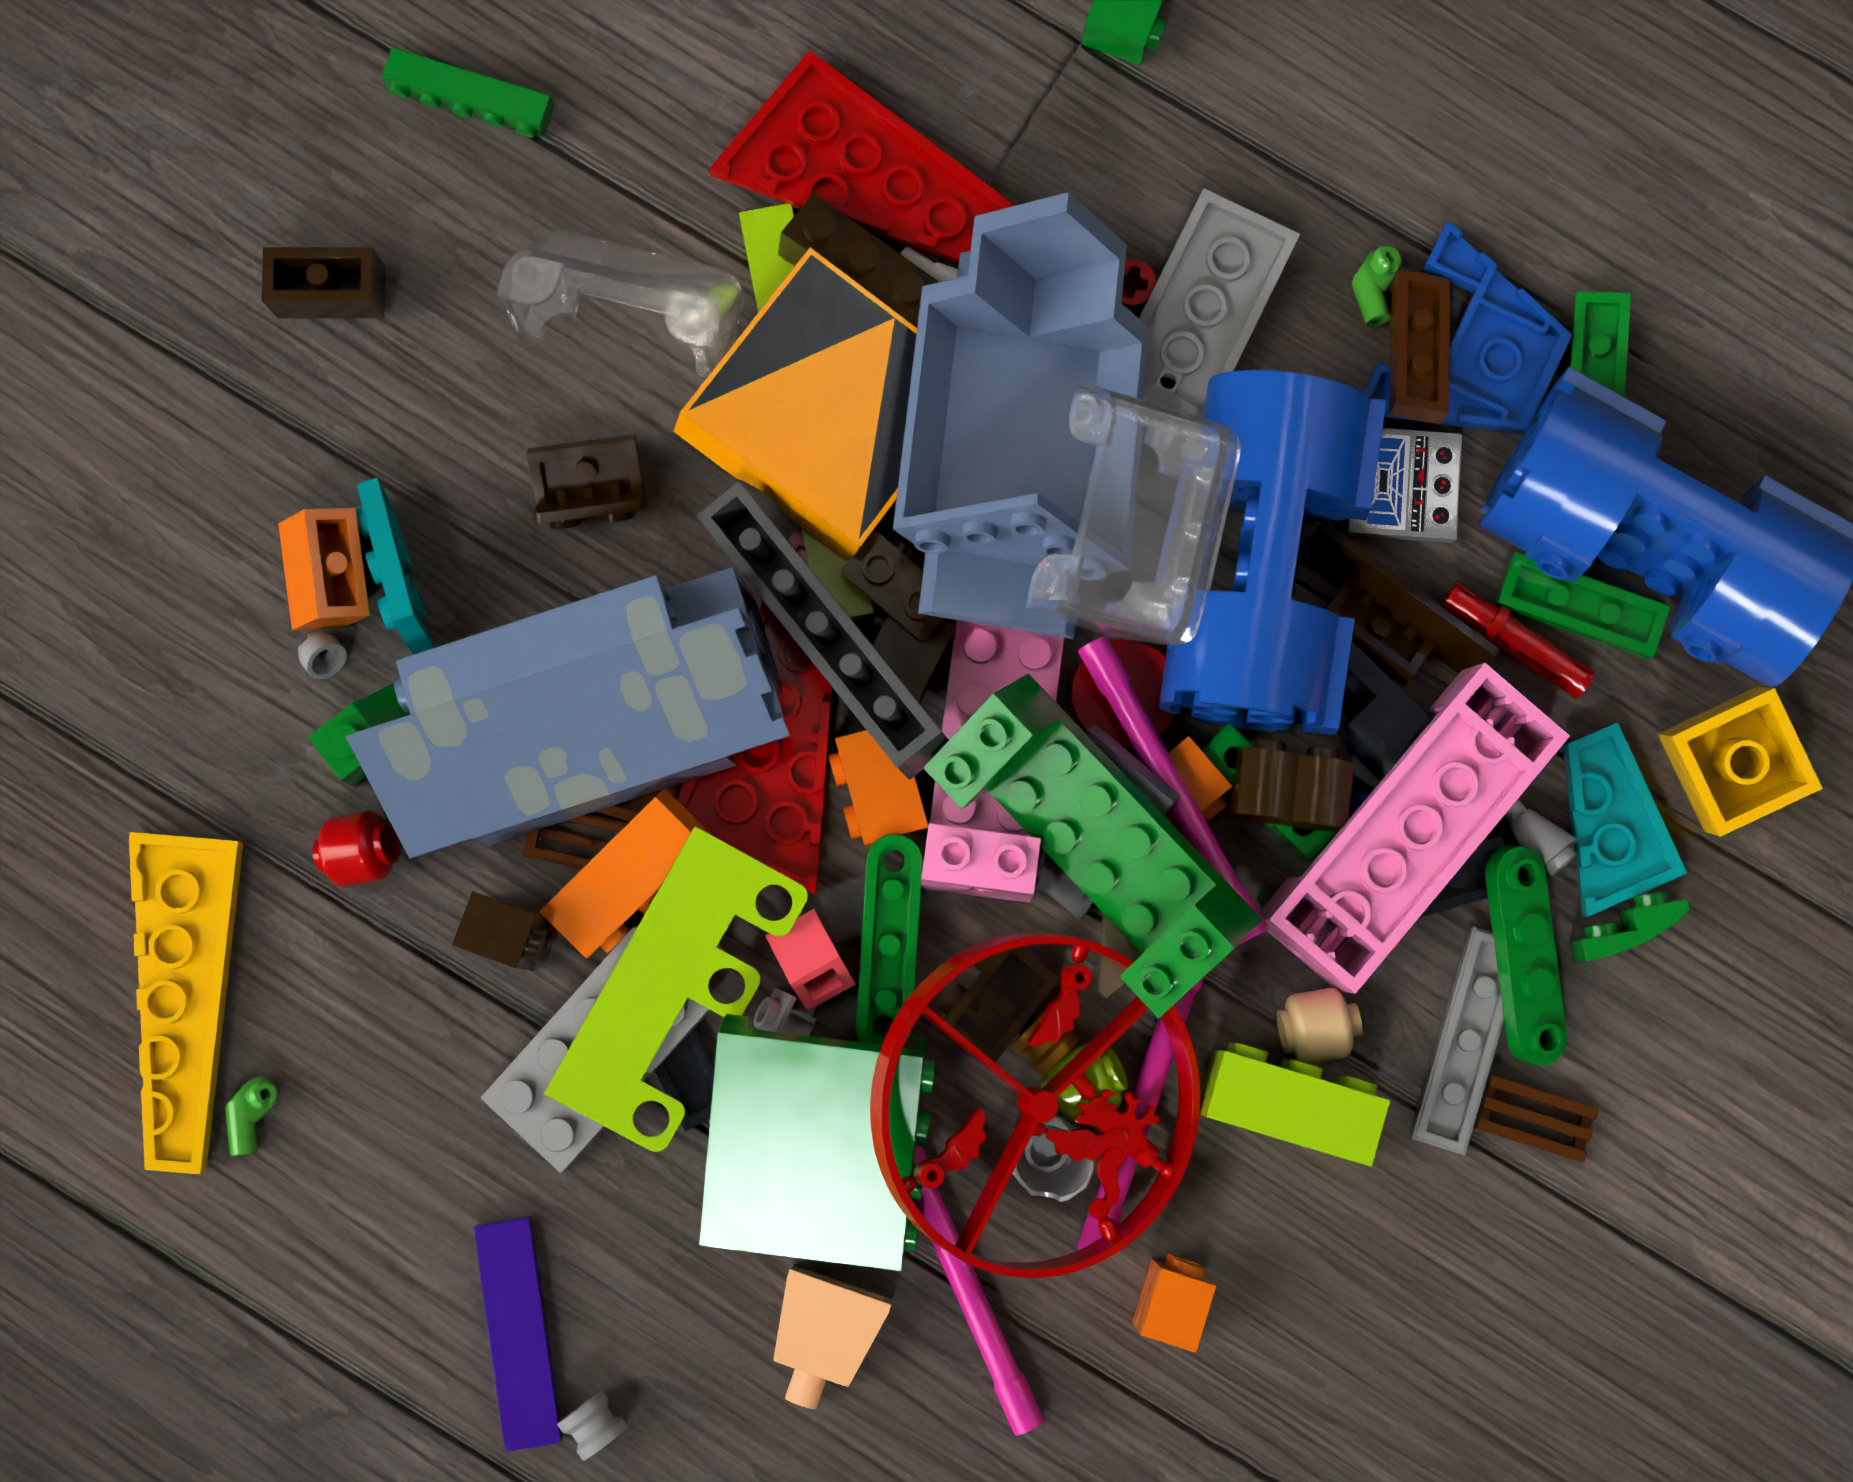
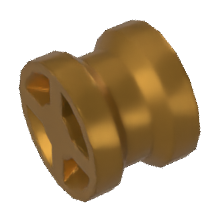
(1046, 1055)

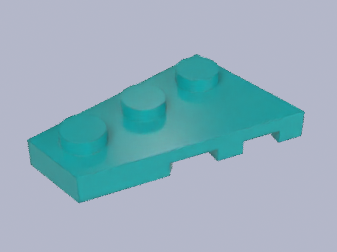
(402, 603)

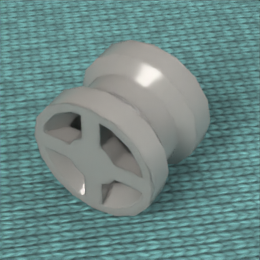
(592, 1425)

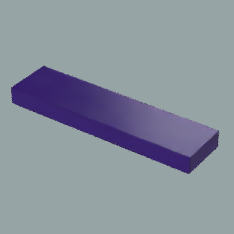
(518, 1333)

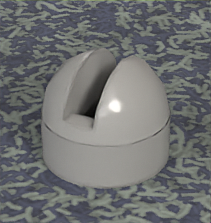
(316, 665)

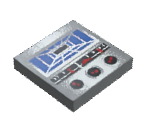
(1414, 488)

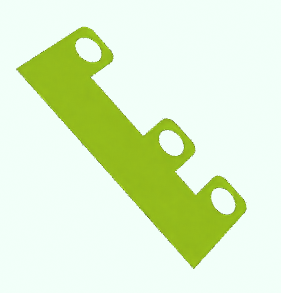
(661, 968)

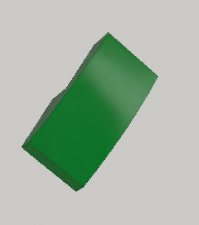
(1638, 924)

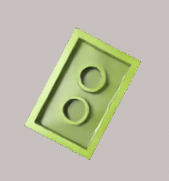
(1294, 1103)

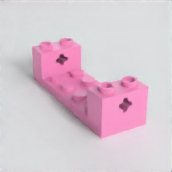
(1414, 829)
(982, 845)

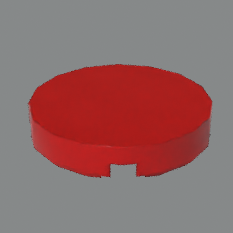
(1146, 671)

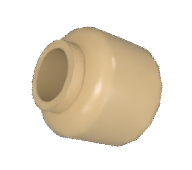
(1318, 1026)

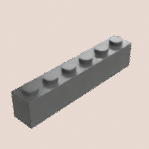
(823, 630)

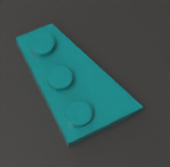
(1616, 823)

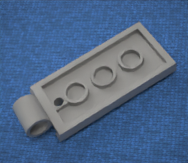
(1210, 298)
(518, 1092)

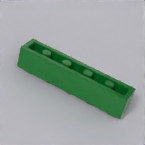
(467, 93)

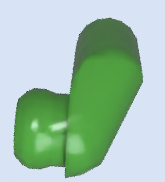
(1372, 282)
(245, 1110)

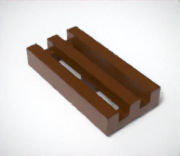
(531, 850)
(1581, 1132)

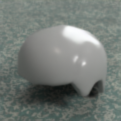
(1050, 1173)

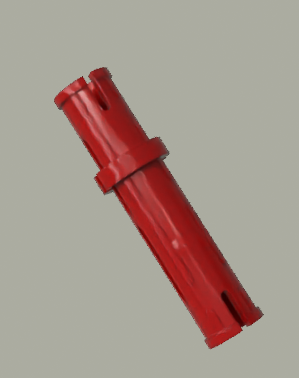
(1518, 640)

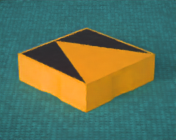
(813, 404)

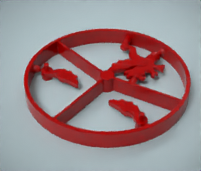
(1120, 1131)

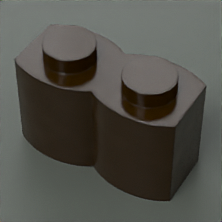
(1292, 787)

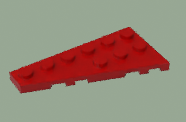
(861, 159)
(776, 791)

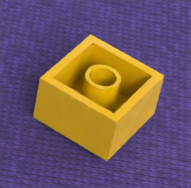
(1740, 761)

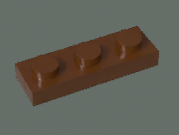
(1419, 347)

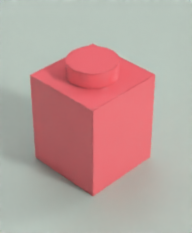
(811, 961)

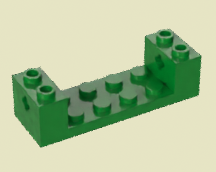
(1100, 836)

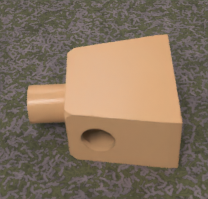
(825, 1332)

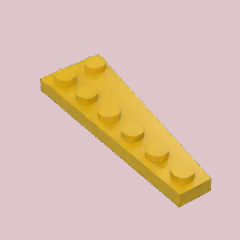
(183, 947)

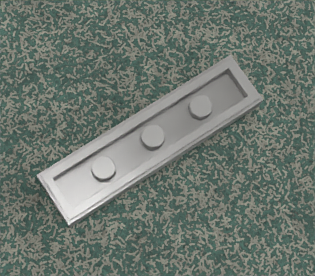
(1462, 1049)

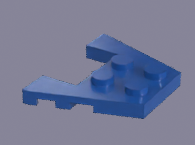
(1499, 350)

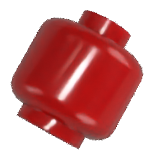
(356, 848)

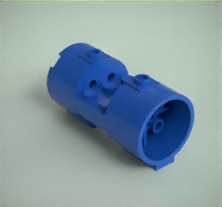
(1302, 459)
(1748, 575)

